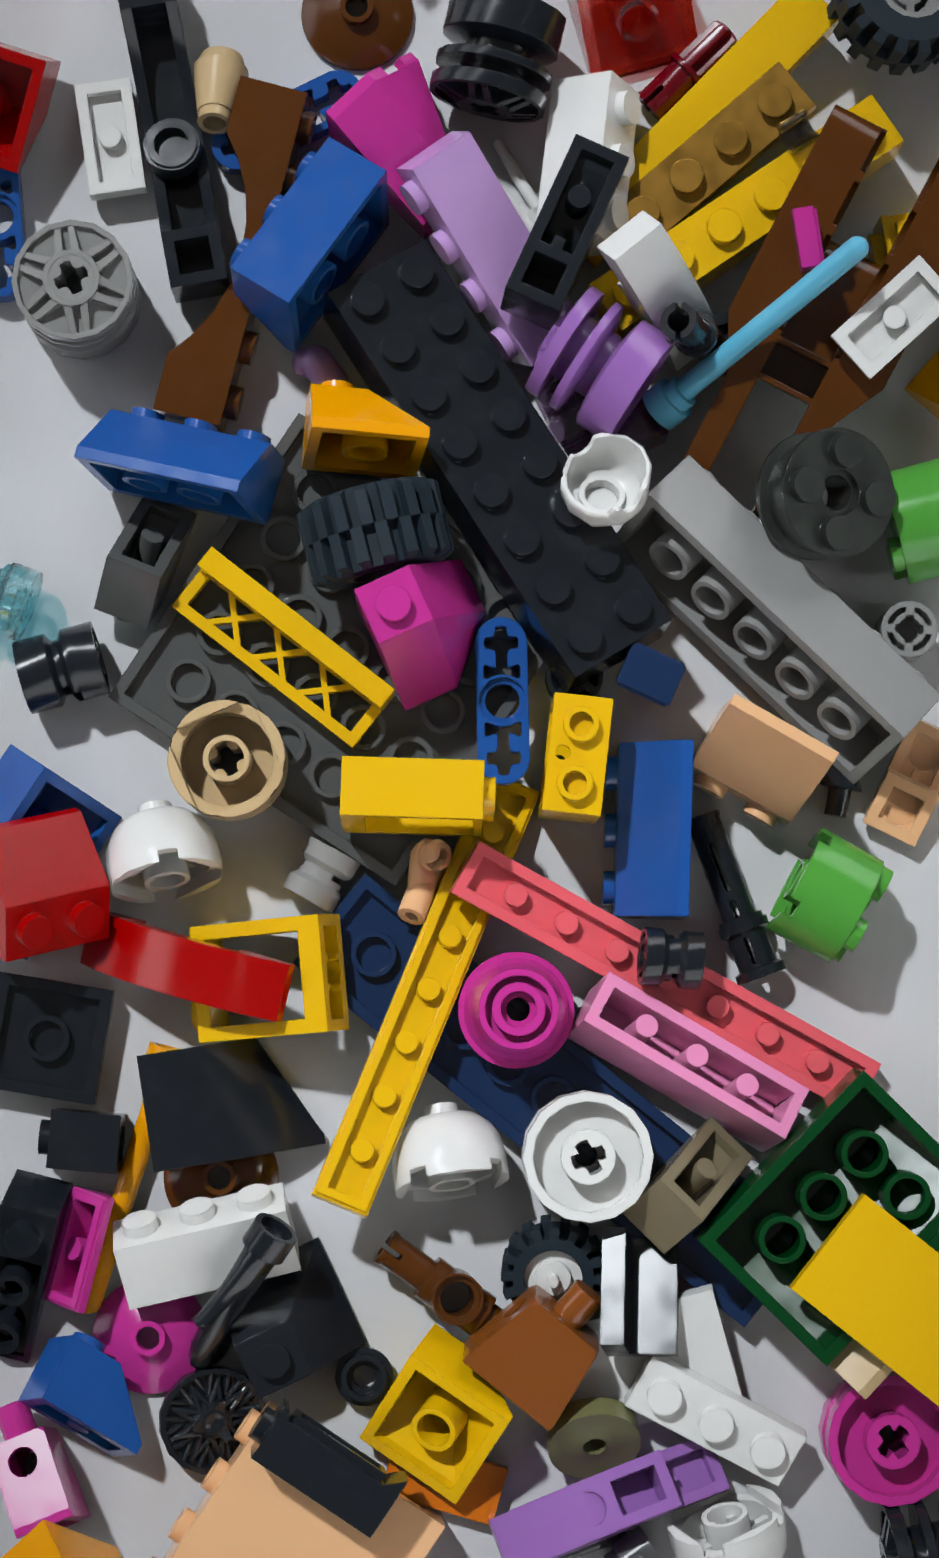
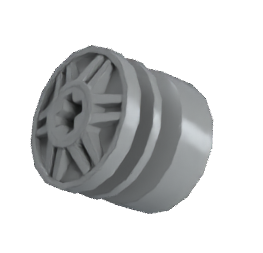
(83, 322)

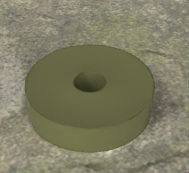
(593, 1437)

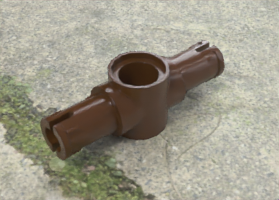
(429, 1279)

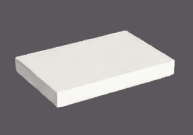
(700, 1348)

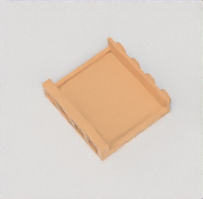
(263, 1516)

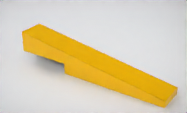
(783, 34)

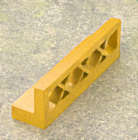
(296, 630)

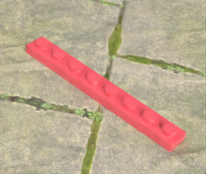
(611, 945)

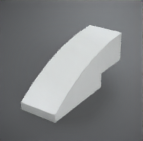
(652, 273)

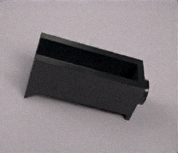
(325, 1467)

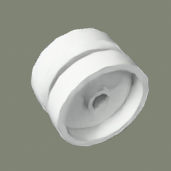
(607, 1184)

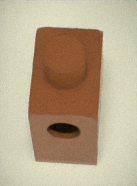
(538, 1349)

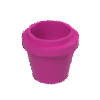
(485, 1017)

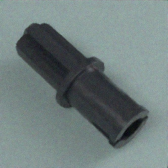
(693, 331)

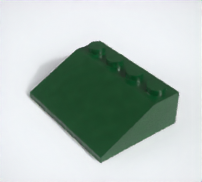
(800, 1192)

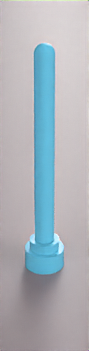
(672, 399)

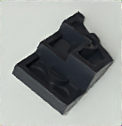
(220, 1105)

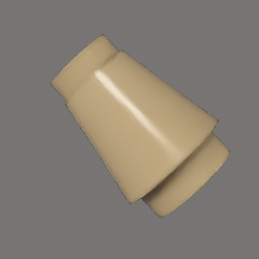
(215, 86)

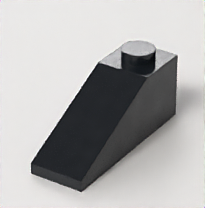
(563, 233)

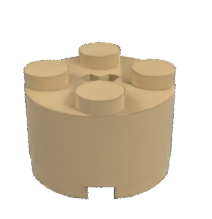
(197, 748)

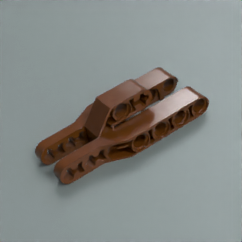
(801, 350)

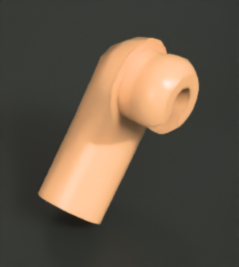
(425, 872)

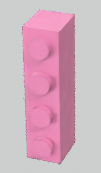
(687, 1062)

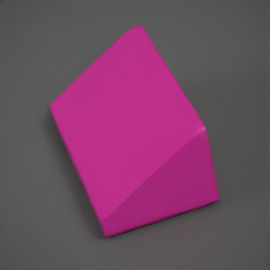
(78, 1248)

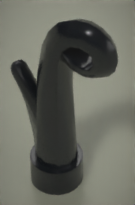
(266, 1245)

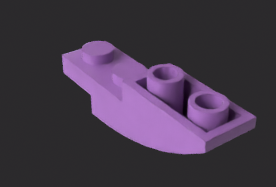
(610, 1503)

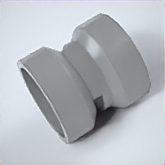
(902, 635)
(321, 875)

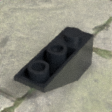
(28, 1240)

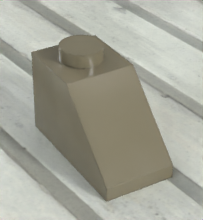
(688, 1185)

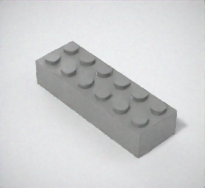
(774, 620)

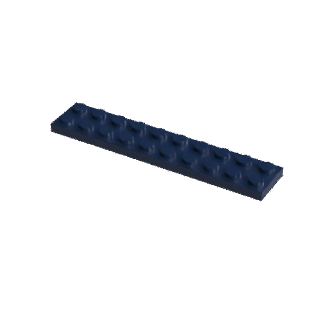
(374, 958)

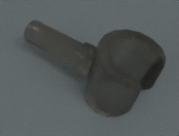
(797, 132)

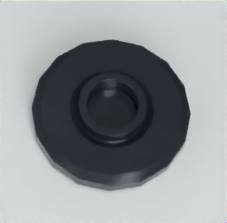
(204, 1414)

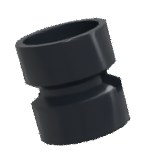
(61, 667)

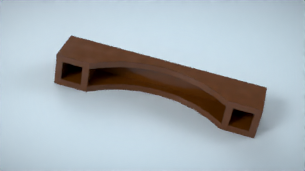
(205, 368)

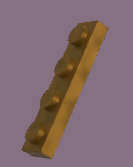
(719, 149)

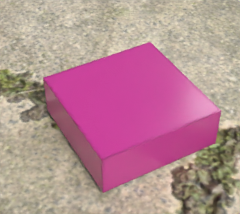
(807, 237)

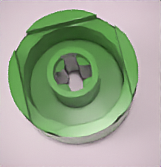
(915, 523)
(827, 896)

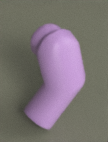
(317, 364)

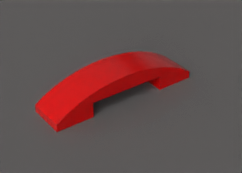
(191, 968)

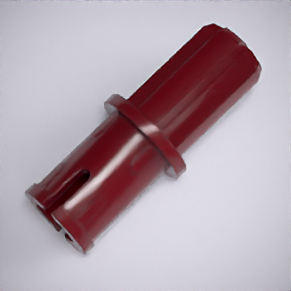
(686, 69)

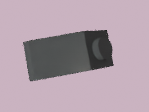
(144, 562)

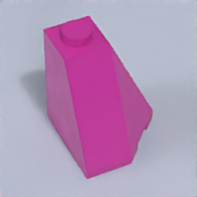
(389, 124)
(422, 626)

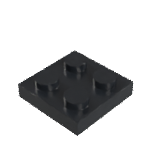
(53, 1037)

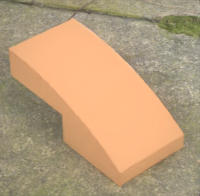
(908, 786)

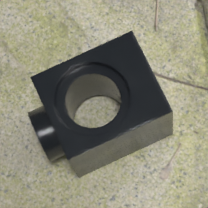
(83, 1140)

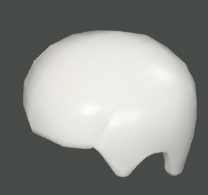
(607, 480)

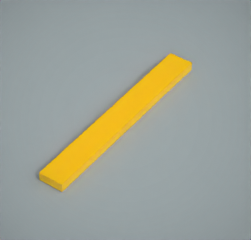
(415, 1020)

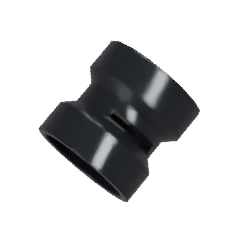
(665, 958)

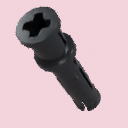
(709, 831)

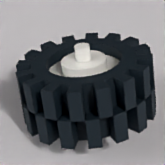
(551, 1257)

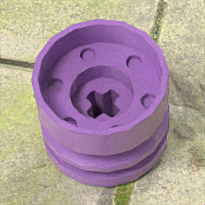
(598, 363)

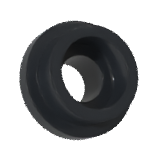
(359, 1394)

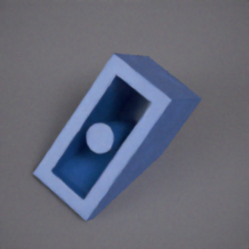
(84, 1394)

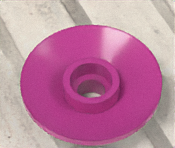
(145, 1368)

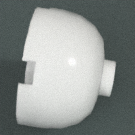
(162, 851)
(447, 1155)
(731, 1526)

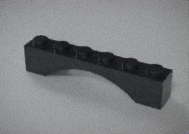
(184, 204)

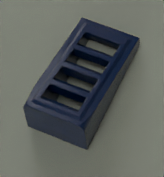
(650, 674)

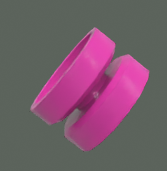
(879, 1472)

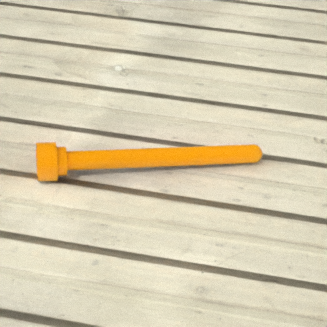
(124, 1196)

